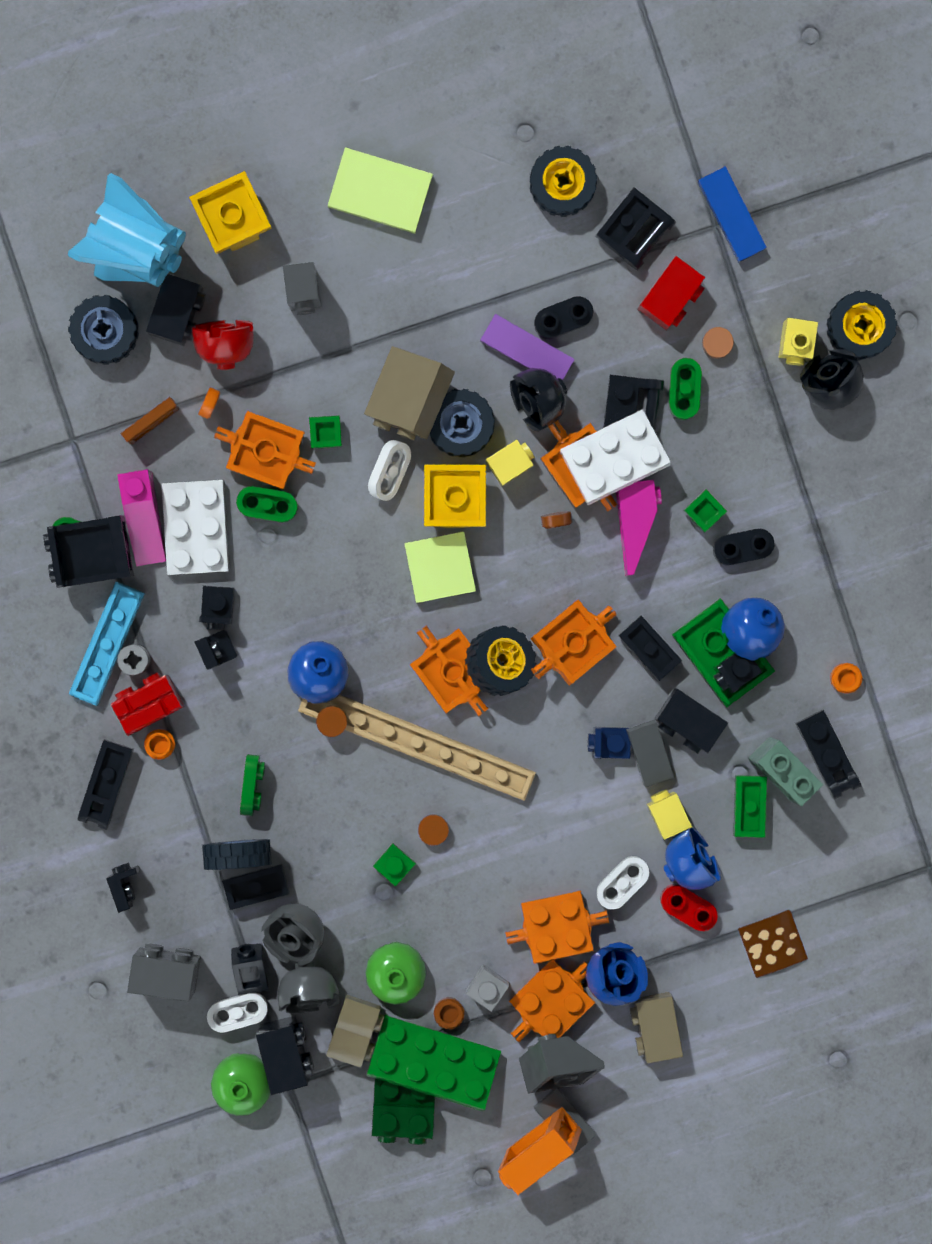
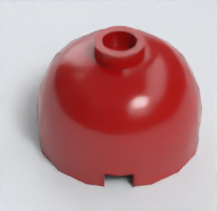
(223, 342)

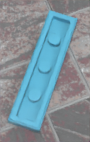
(106, 643)

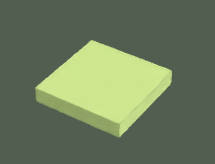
(440, 567)

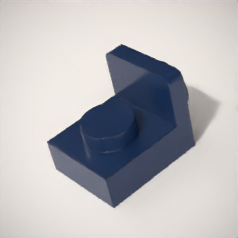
(609, 743)

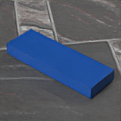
(731, 214)

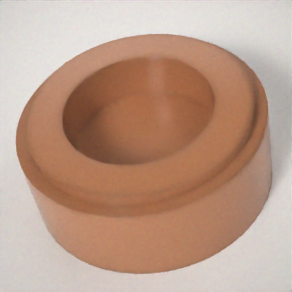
(717, 342)

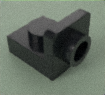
(217, 607)
(216, 649)
(735, 672)
(121, 891)
(249, 968)

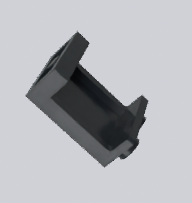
(88, 551)

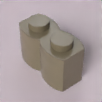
(354, 1030)

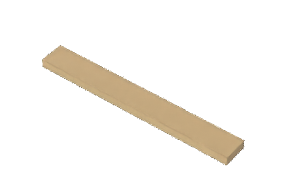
(429, 746)

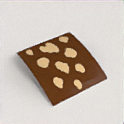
(773, 943)

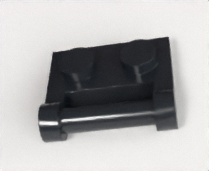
(627, 222)
(623, 398)

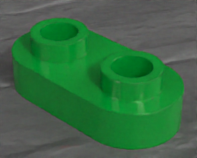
(685, 389)
(267, 504)
(253, 772)

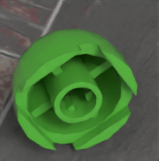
(395, 973)
(240, 1084)

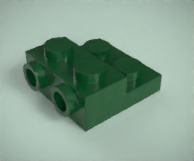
(402, 1114)

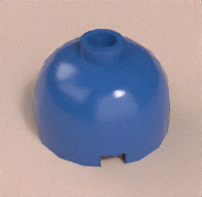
(753, 628)
(317, 672)
(690, 862)
(616, 974)

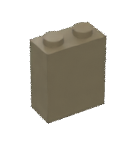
(409, 394)

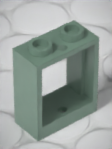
(785, 771)

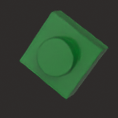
(325, 432)
(705, 511)
(394, 864)

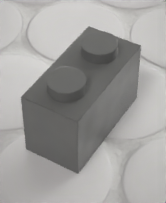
(302, 287)

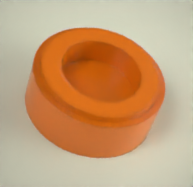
(209, 403)
(846, 678)

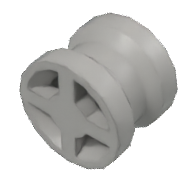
(139, 659)

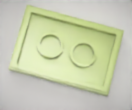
(380, 190)

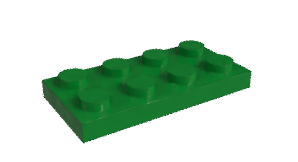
(434, 1063)

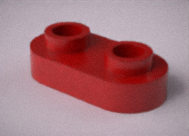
(689, 907)

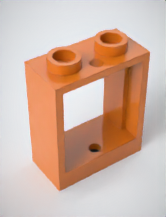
(539, 1151)

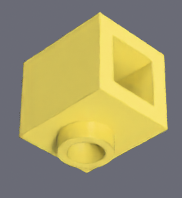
(798, 341)

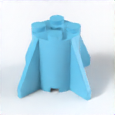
(129, 239)

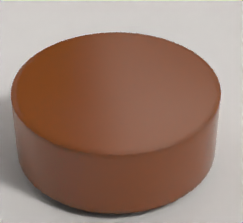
(556, 519)
(331, 721)
(433, 829)
(448, 1013)

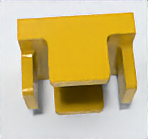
(230, 213)
(454, 496)

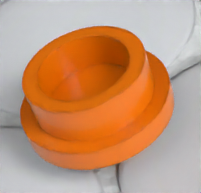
(159, 744)

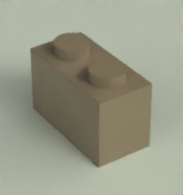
(657, 1028)

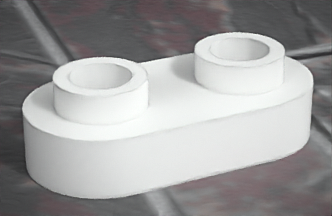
(389, 470)
(622, 882)
(238, 1012)

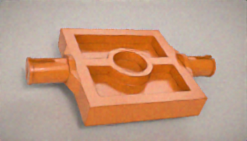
(265, 450)
(558, 469)
(573, 642)
(445, 672)
(557, 927)
(551, 1001)

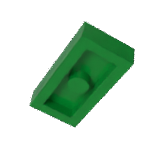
(750, 806)

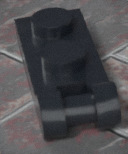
(827, 753)
(105, 783)

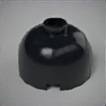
(833, 379)
(539, 396)

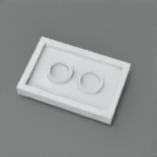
(615, 457)
(195, 527)

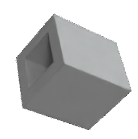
(487, 987)

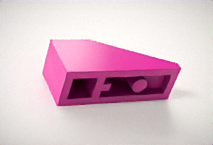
(636, 515)
(142, 516)

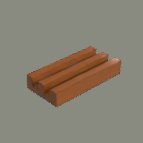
(150, 421)

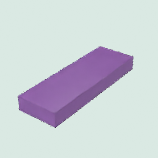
(525, 347)

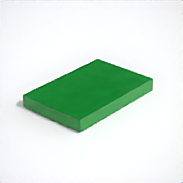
(707, 647)

